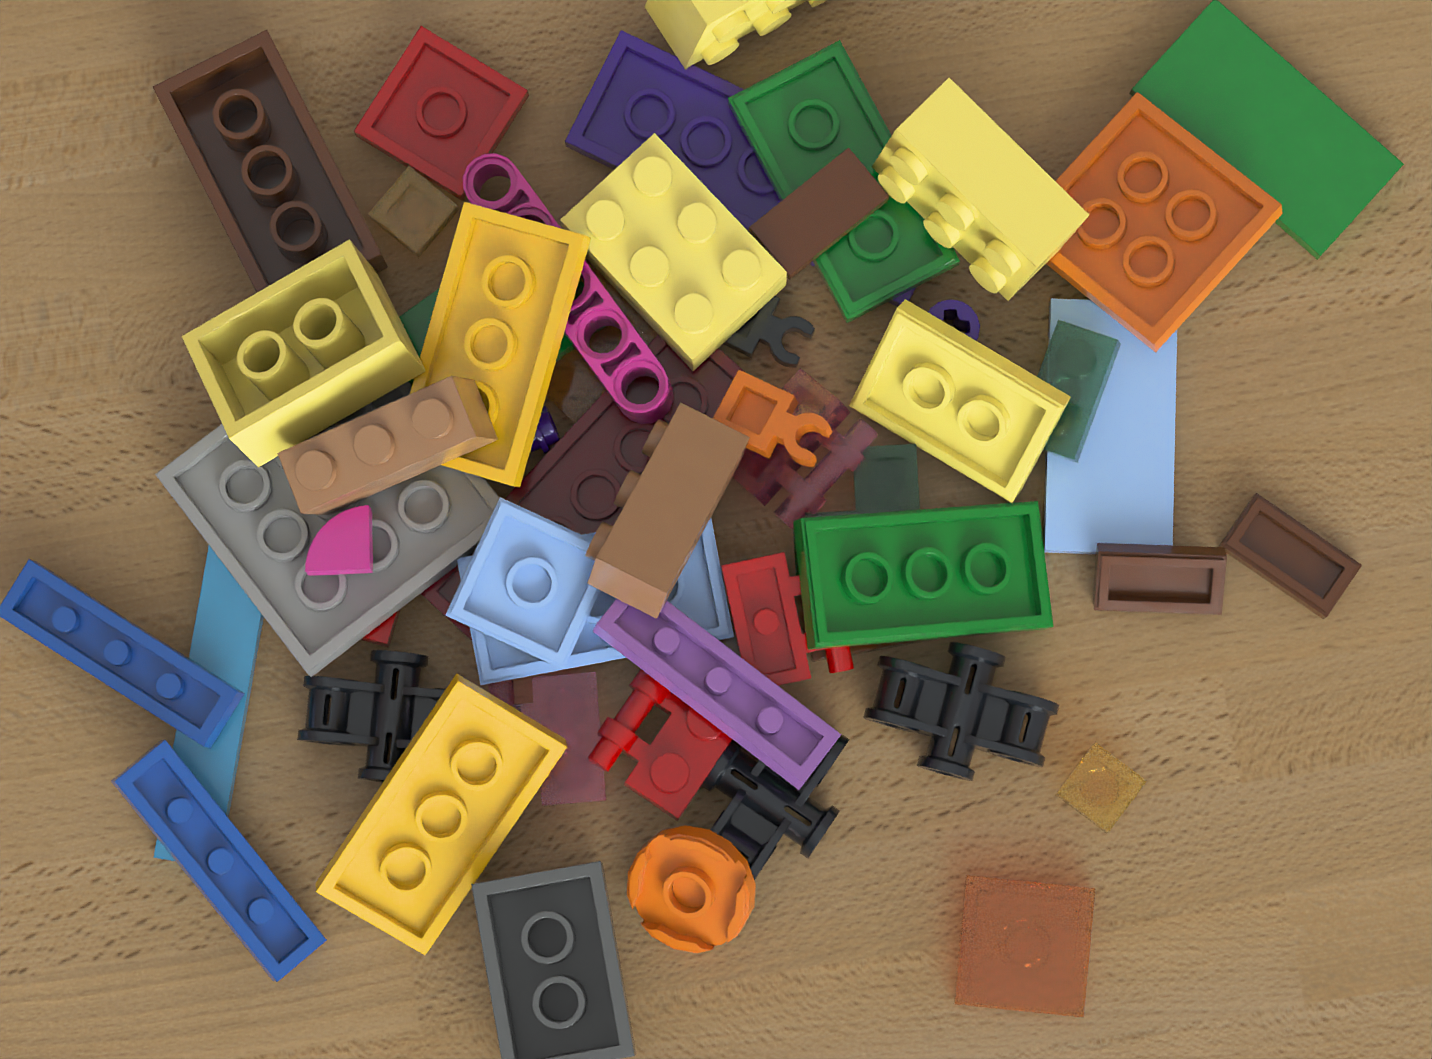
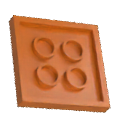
(1159, 223)

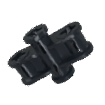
(367, 711)
(985, 718)
(757, 817)

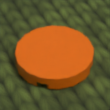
(691, 888)

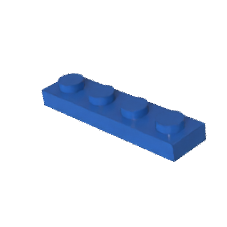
(120, 653)
(219, 860)

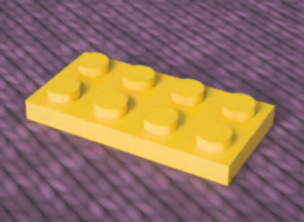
(503, 326)
(441, 814)

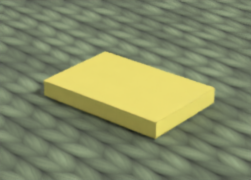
(959, 400)

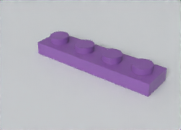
(721, 688)

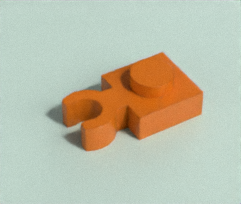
(768, 418)

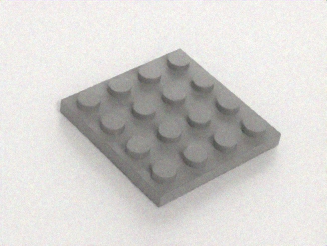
(265, 540)

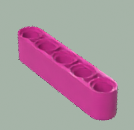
(590, 310)

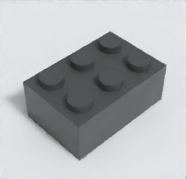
(554, 965)

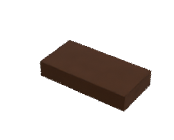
(819, 213)
(1290, 556)
(1159, 578)

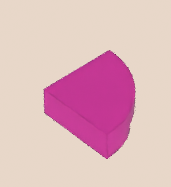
(343, 544)

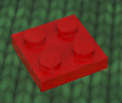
(440, 111)

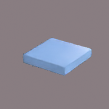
(527, 584)

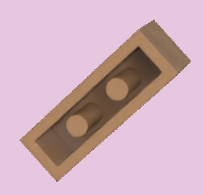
(387, 446)
(664, 509)

